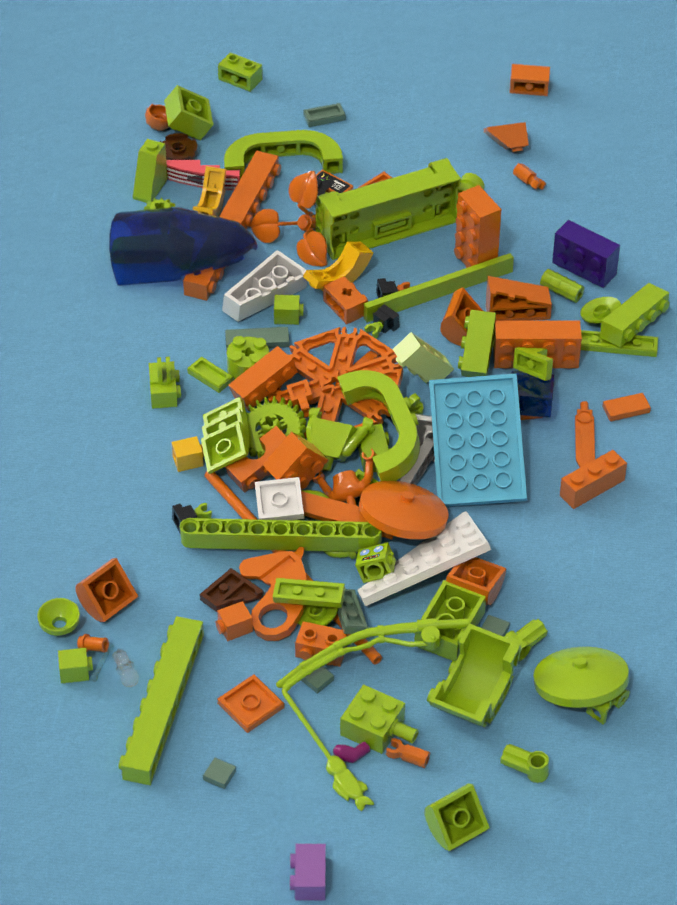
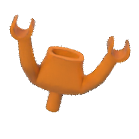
(346, 484)

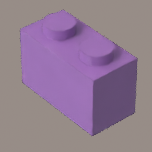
(309, 868)

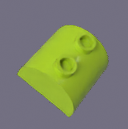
(456, 817)

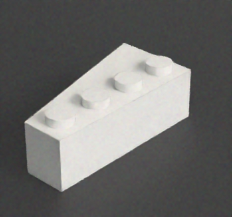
(258, 289)

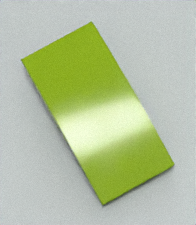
(225, 435)

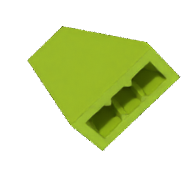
(150, 171)

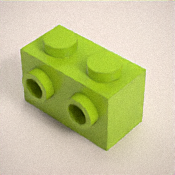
(240, 72)

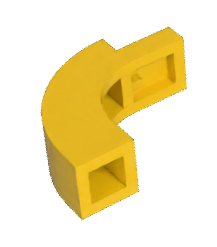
(212, 192)
(349, 264)

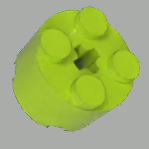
(244, 353)

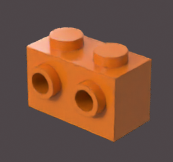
(315, 638)

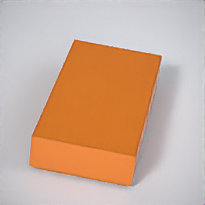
(626, 406)

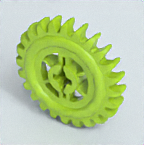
(267, 418)

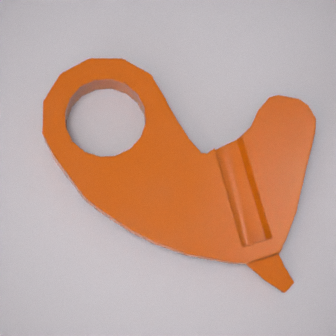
(267, 569)

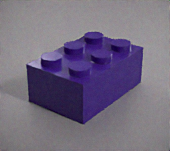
(585, 253)

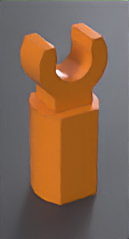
(528, 176)
(408, 753)

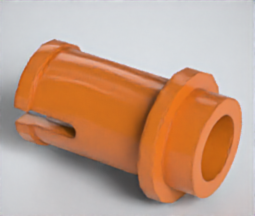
(93, 643)

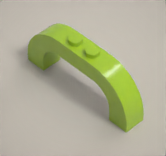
(285, 144)
(377, 386)

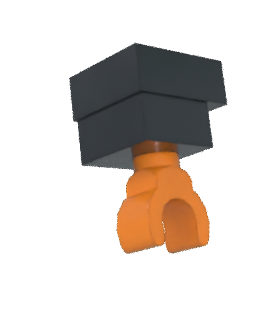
(385, 288)

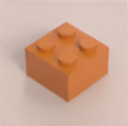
(295, 459)

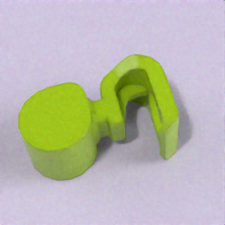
(604, 708)

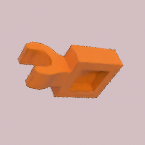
(300, 395)

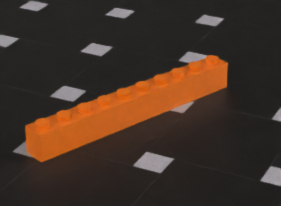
(241, 208)

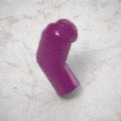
(349, 753)

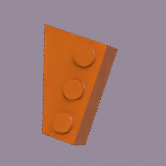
(517, 300)

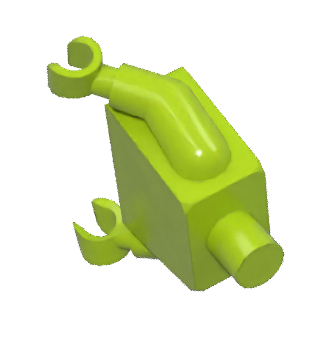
(333, 438)

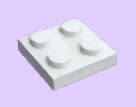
(279, 499)

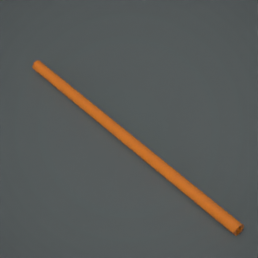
(371, 653)

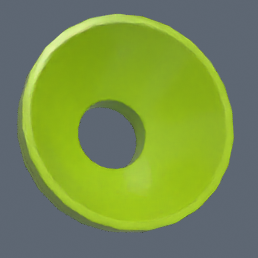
(56, 610)

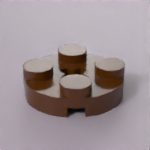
(188, 147)

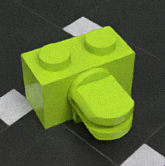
(163, 384)

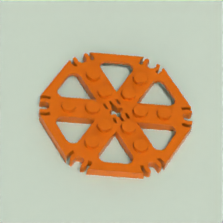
(323, 376)

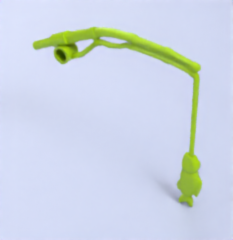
(344, 780)

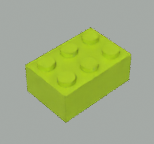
(453, 603)

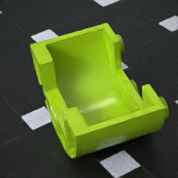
(478, 676)

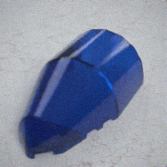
(173, 243)

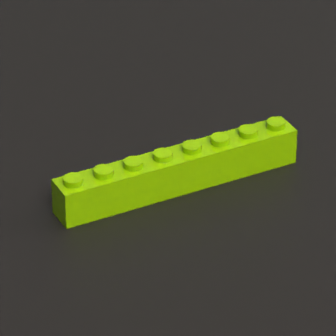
(162, 701)

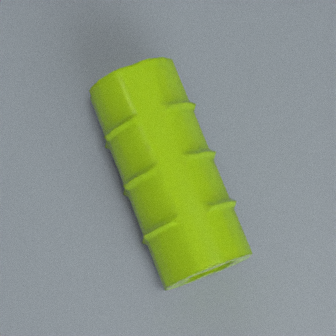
(562, 285)

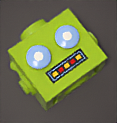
(375, 562)

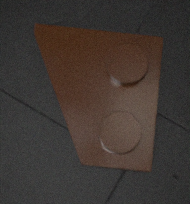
(229, 590)

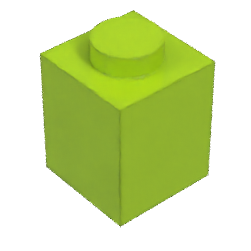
(287, 309)
(74, 665)

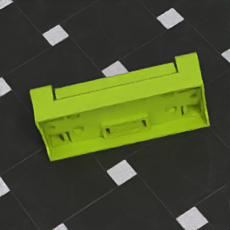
(389, 208)

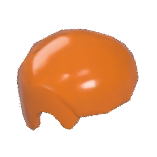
(156, 117)

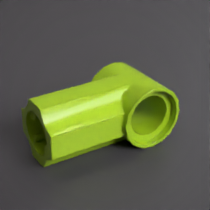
(528, 636)
(533, 764)

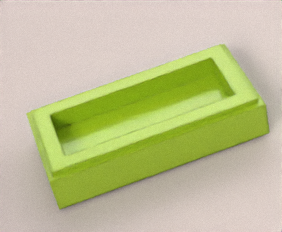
(210, 374)

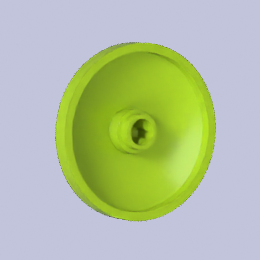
(581, 677)

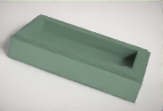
(324, 115)

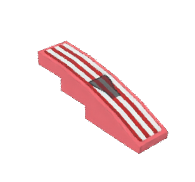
(192, 173)

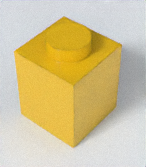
(187, 453)

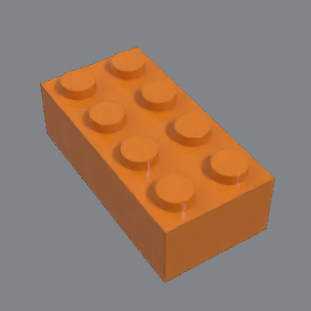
(476, 227)
(559, 338)

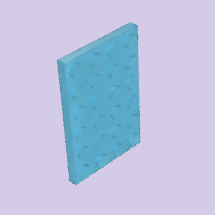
(477, 440)

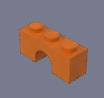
(248, 471)

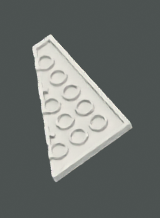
(454, 545)

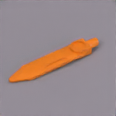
(584, 435)

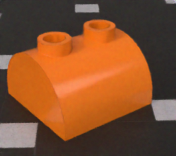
(454, 318)
(478, 577)
(106, 591)

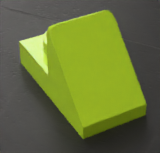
(533, 362)

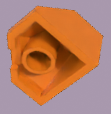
(509, 136)

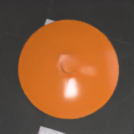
(403, 509)

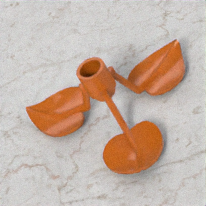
(313, 246)

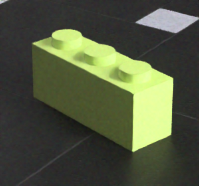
(422, 359)

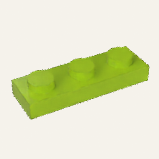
(309, 592)

